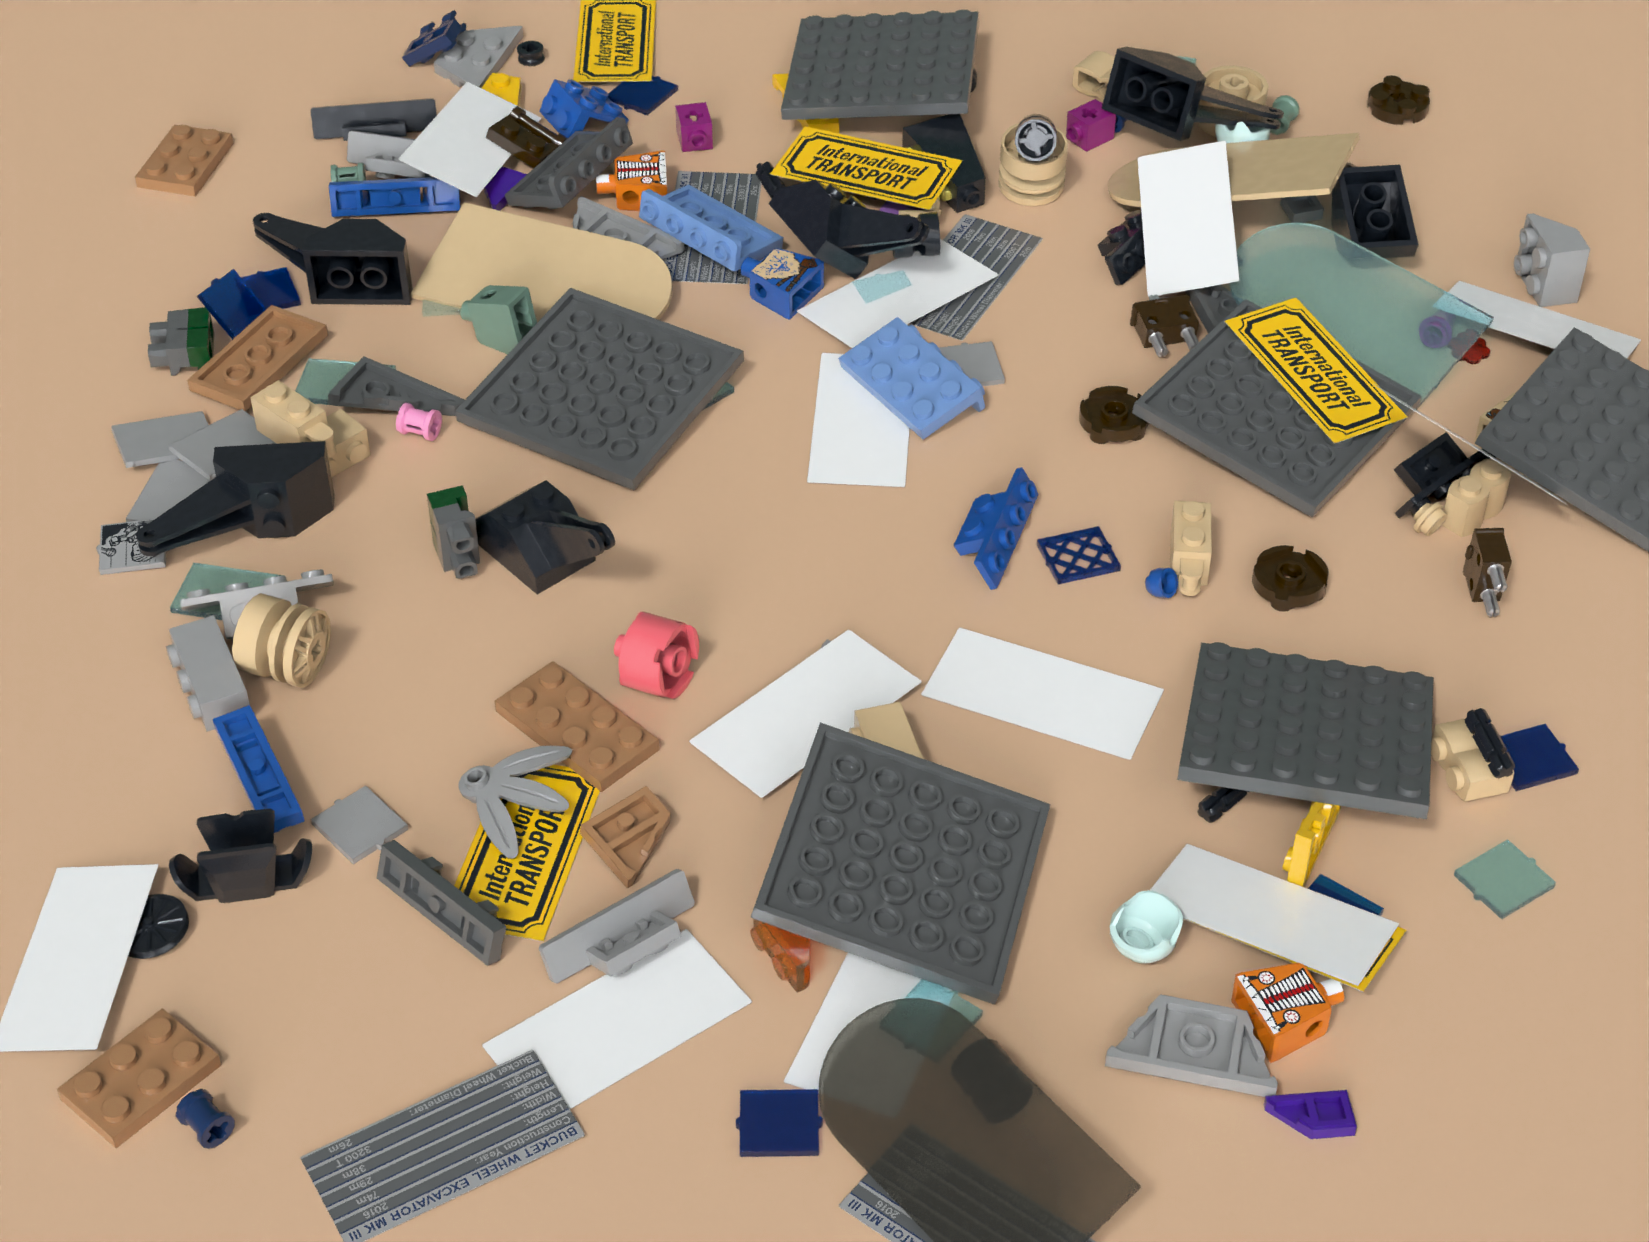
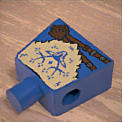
(784, 280)

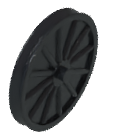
(160, 926)

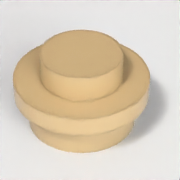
(1429, 518)

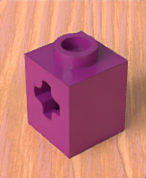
(1090, 125)
(694, 134)

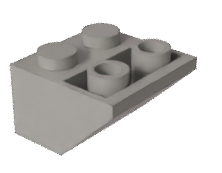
(1551, 260)

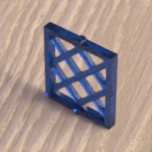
(1075, 537)

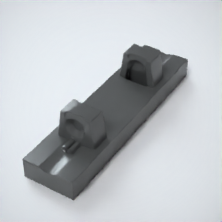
(442, 903)

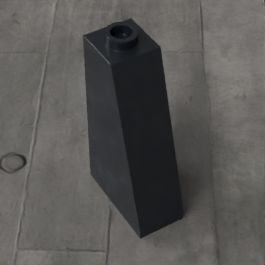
(949, 138)

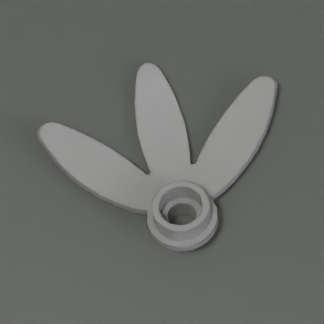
(488, 785)

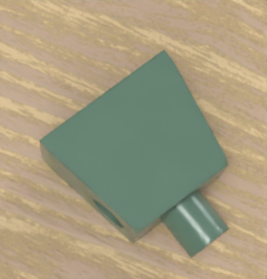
(500, 316)

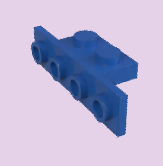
(996, 526)

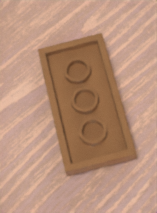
(257, 357)
(565, 712)

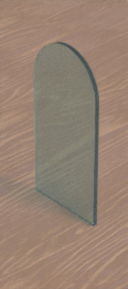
(1362, 300)

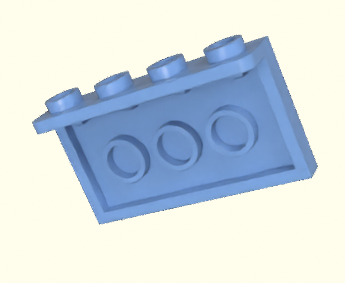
(708, 226)
(912, 377)

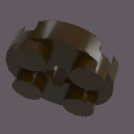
(1398, 101)
(1106, 427)
(1304, 589)

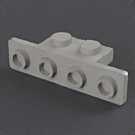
(381, 154)
(239, 594)
(622, 931)

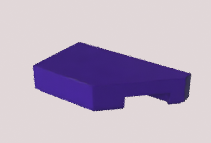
(500, 185)
(1314, 1113)

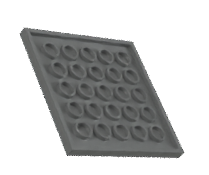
(882, 65)
(600, 387)
(1248, 422)
(1582, 433)
(1310, 730)
(904, 863)

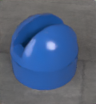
(1162, 582)

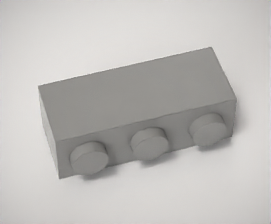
(206, 670)

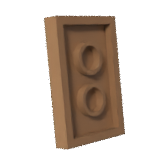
(184, 160)
(139, 1078)

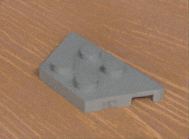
(478, 54)
(608, 222)
(1195, 1046)

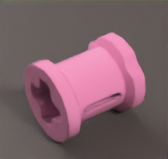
(419, 421)

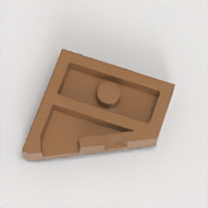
(627, 833)

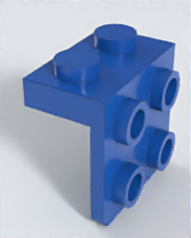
(571, 105)

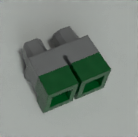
(182, 340)
(454, 531)

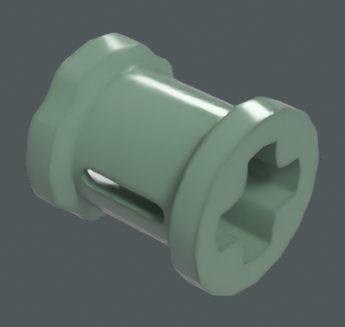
(1291, 110)
(343, 174)

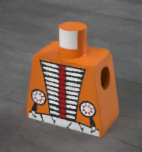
(634, 176)
(1286, 1006)

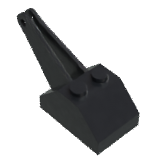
(1166, 95)
(1374, 210)
(841, 227)
(345, 261)
(255, 488)
(541, 536)

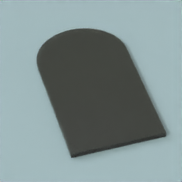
(963, 1131)

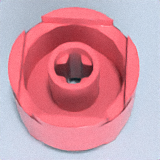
(657, 655)

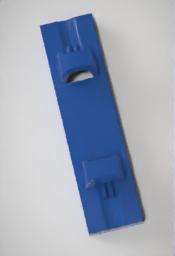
(392, 197)
(257, 766)

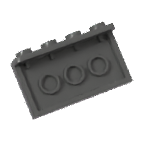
(571, 167)

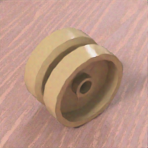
(1236, 81)

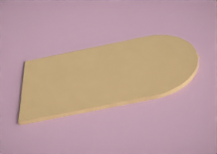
(1264, 168)
(546, 257)

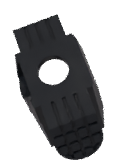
(240, 860)

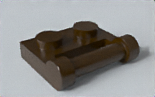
(521, 143)

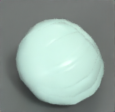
(1240, 133)
(1146, 927)

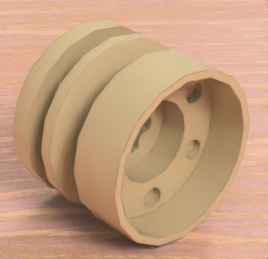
(1031, 181)
(281, 640)

